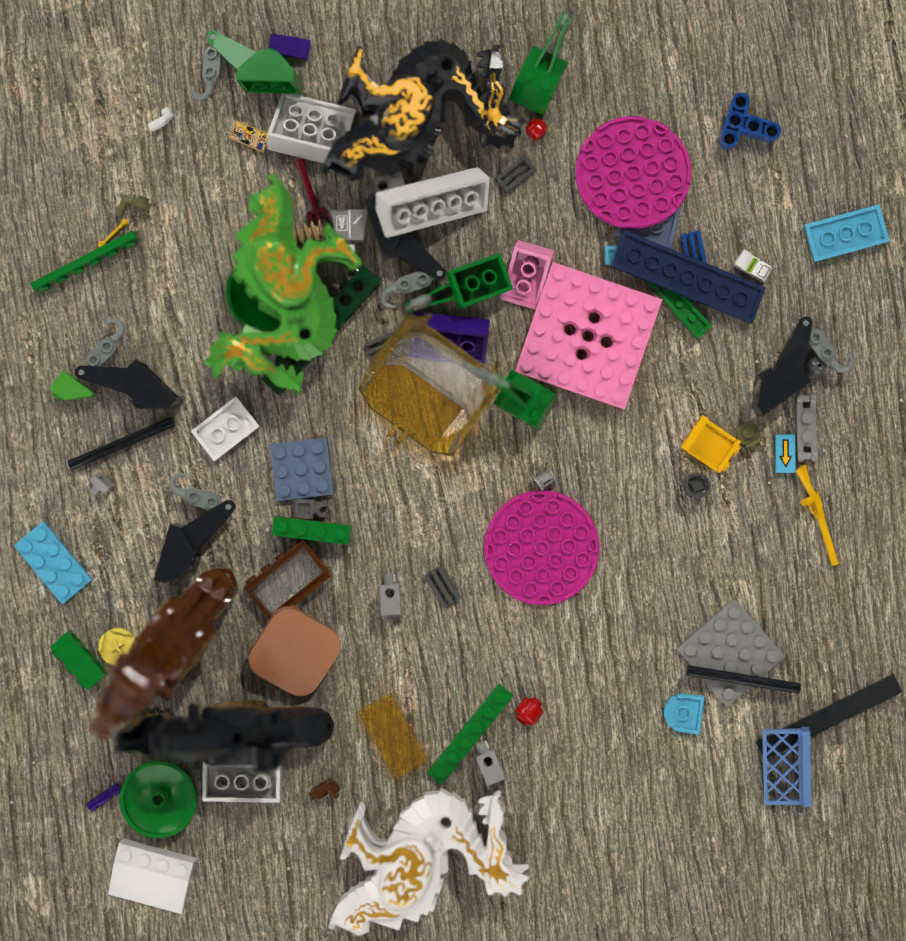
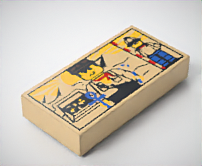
(249, 136)

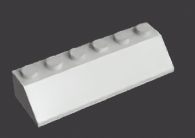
(432, 201)

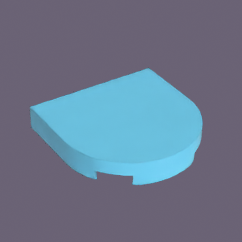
(684, 712)

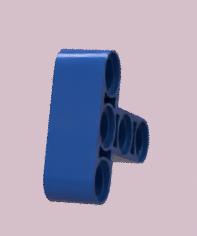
(744, 119)

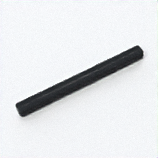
(121, 443)
(743, 679)

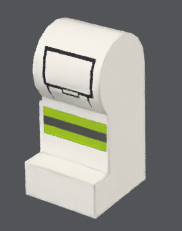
(752, 266)

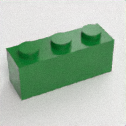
(78, 660)

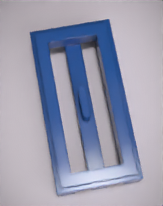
(700, 245)

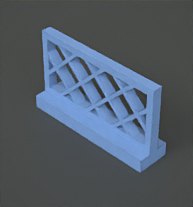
(803, 770)

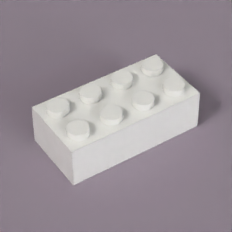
(241, 784)

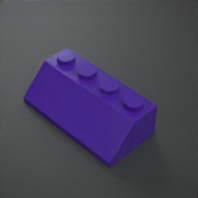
(464, 332)

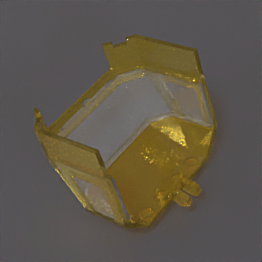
(425, 389)

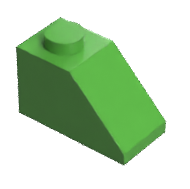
(70, 388)

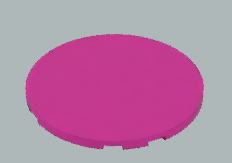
(633, 172)
(541, 547)

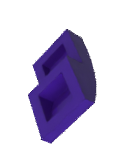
(290, 46)

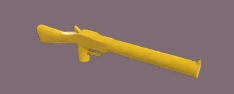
(815, 501)

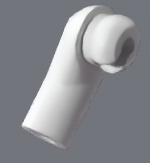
(161, 121)

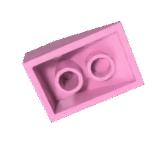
(528, 274)

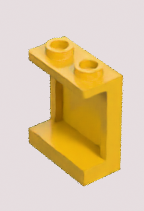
(710, 444)

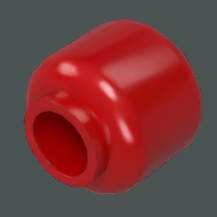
(529, 711)

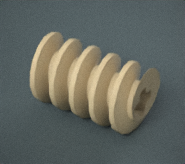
(312, 232)

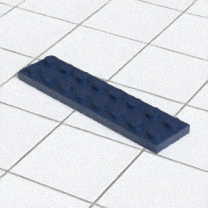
(687, 277)

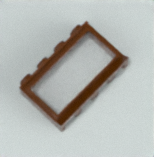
(288, 579)

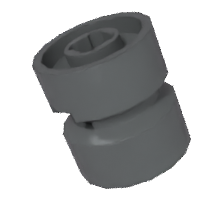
(696, 485)

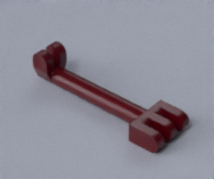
(300, 165)

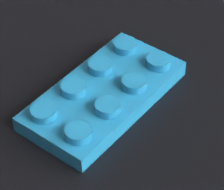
(846, 233)
(53, 562)

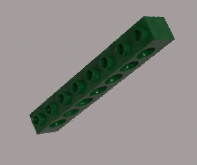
(370, 283)

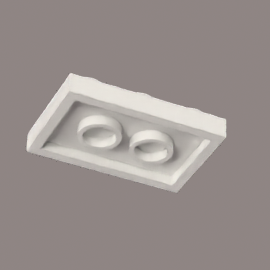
(225, 428)

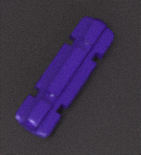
(104, 797)

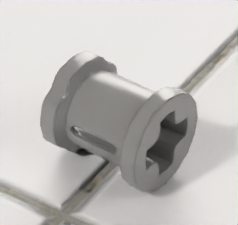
(545, 479)

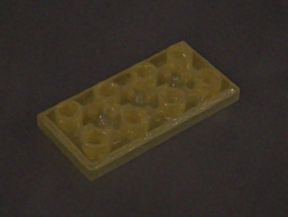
(392, 735)

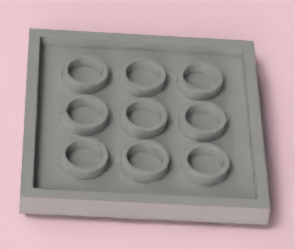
(731, 644)

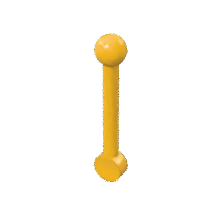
(124, 222)

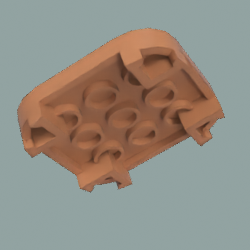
(294, 651)

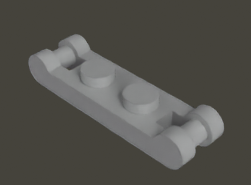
(806, 427)

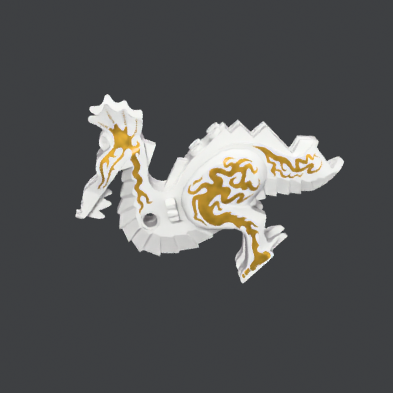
(416, 856)

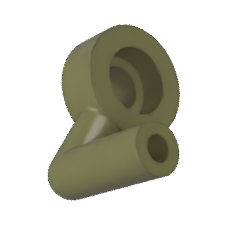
(140, 202)

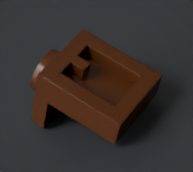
(322, 789)

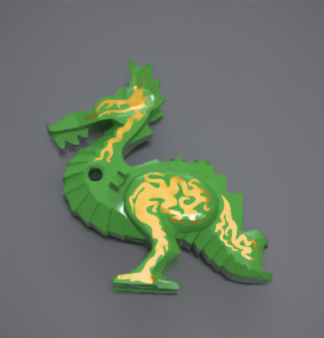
(286, 289)

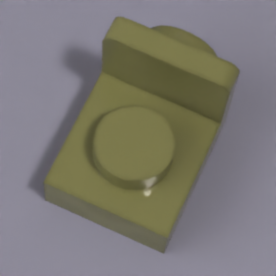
(749, 435)

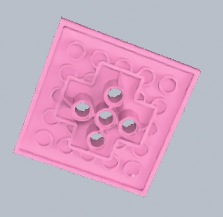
(624, 319)

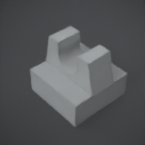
(101, 484)

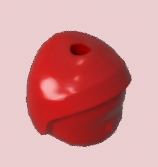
(536, 129)

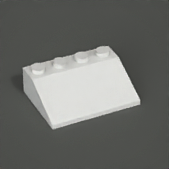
(307, 127)
(151, 875)

